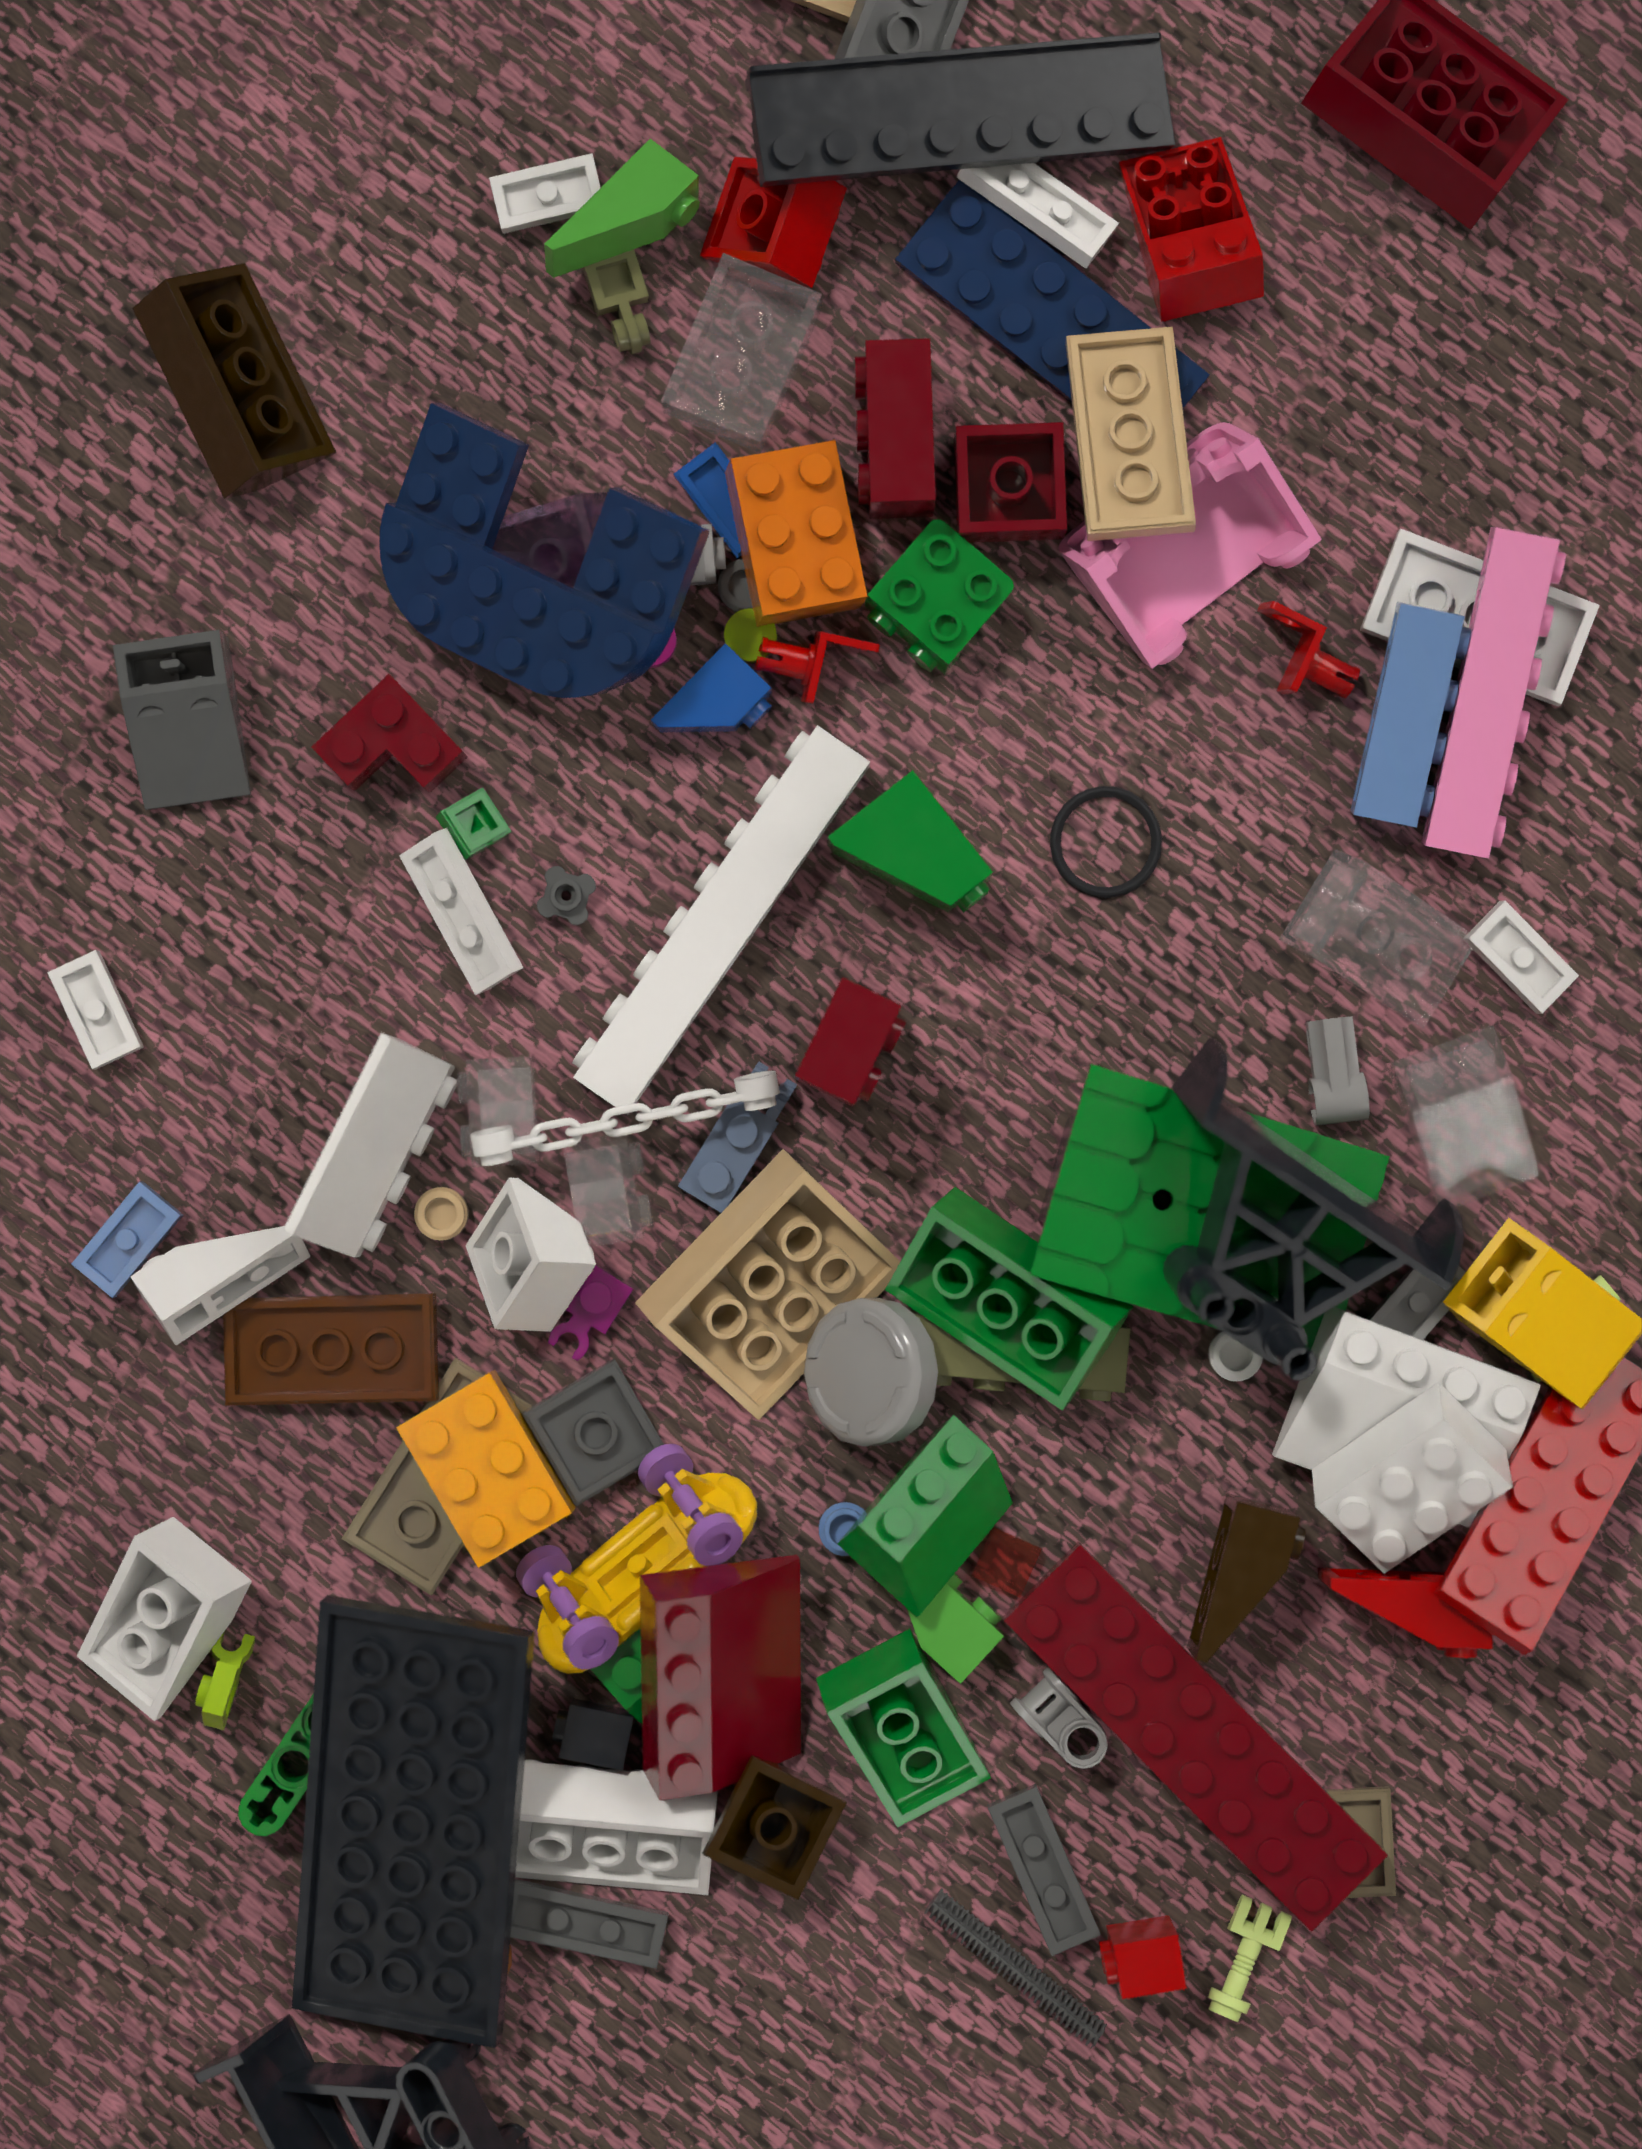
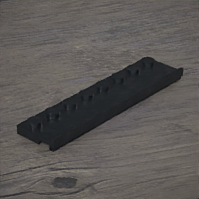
(959, 109)

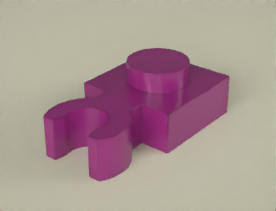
(593, 1306)

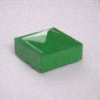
(474, 823)

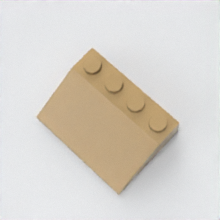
(762, 1282)

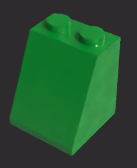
(914, 846)

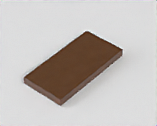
(331, 1349)

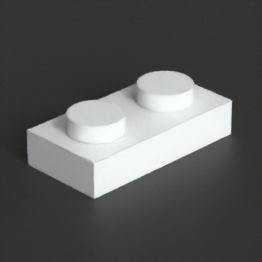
(544, 192)
(1520, 957)
(95, 1009)

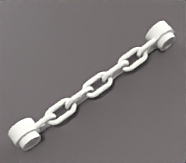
(496, 1143)

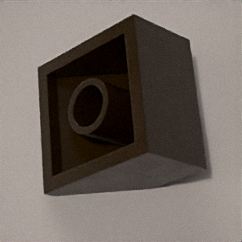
(775, 1826)

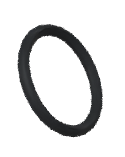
(1132, 799)

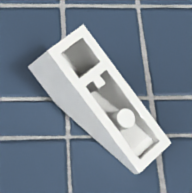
(210, 1277)

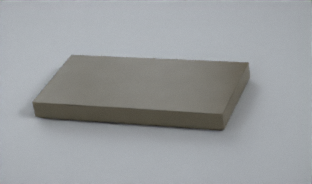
(403, 1518)

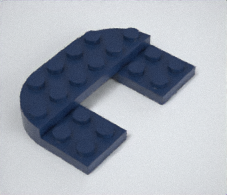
(506, 614)

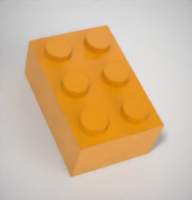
(486, 1468)

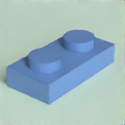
(127, 1239)

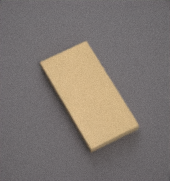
(1130, 434)

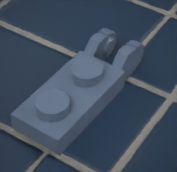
(732, 1149)

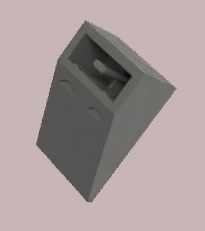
(183, 718)

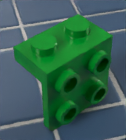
(937, 596)

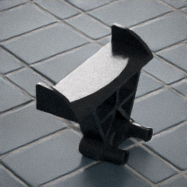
(1204, 1274)
(296, 2110)

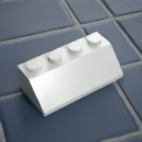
(611, 1830)

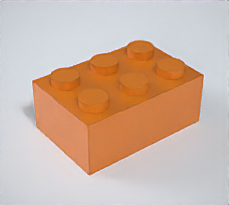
(795, 533)

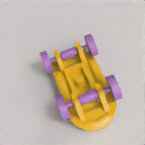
(598, 1604)

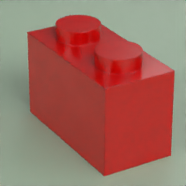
(1143, 1957)

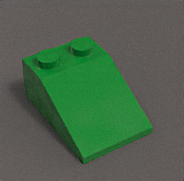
(902, 1728)

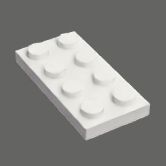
(1447, 580)

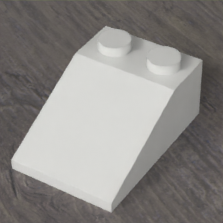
(162, 1615)

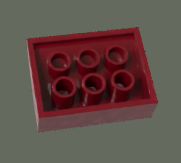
(1434, 103)
(719, 1672)

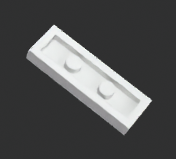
(1044, 207)
(461, 911)

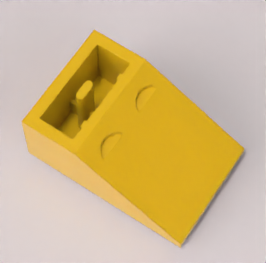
(1544, 1313)

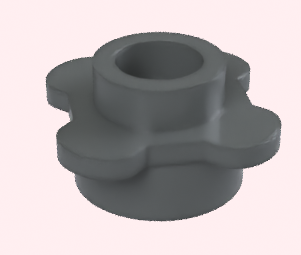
(557, 883)

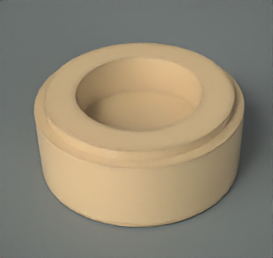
(441, 1213)

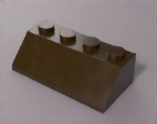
(233, 378)

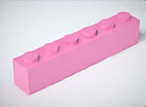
(1491, 692)

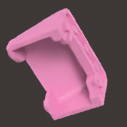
(1164, 580)

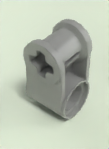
(1060, 1718)

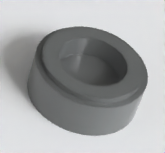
(734, 587)

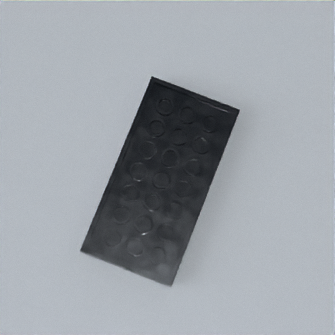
(412, 1819)

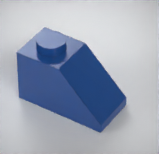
(717, 698)

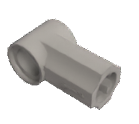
(1336, 1080)

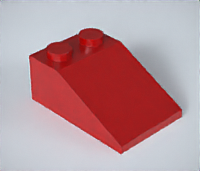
(1409, 1602)

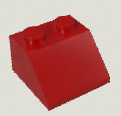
(774, 226)

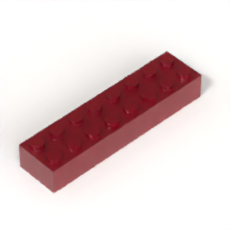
(1195, 1736)

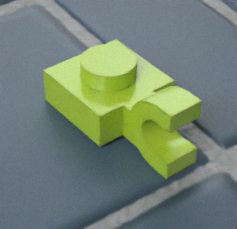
(218, 1691)

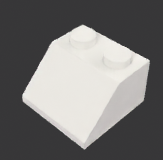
(528, 1259)

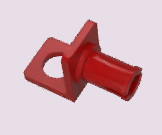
(1308, 659)
(805, 662)

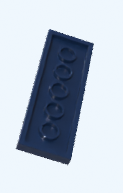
(1018, 288)

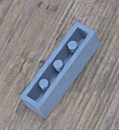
(1408, 713)

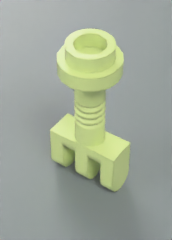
(1255, 1934)

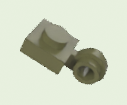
(618, 286)

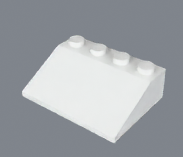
(371, 1148)
(1375, 1370)

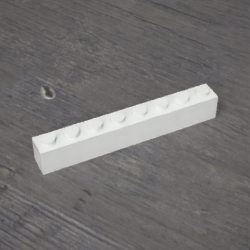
(721, 919)

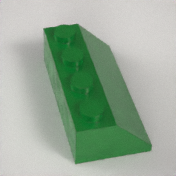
(975, 1283)

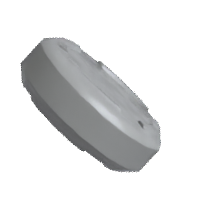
(871, 1371)

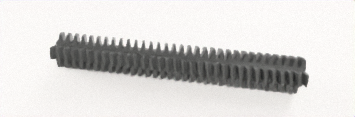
(1016, 1967)

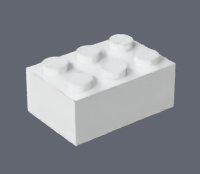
(1411, 1478)

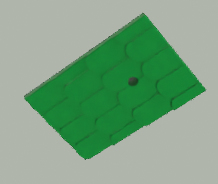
(1143, 1139)

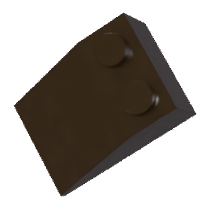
(1244, 1565)

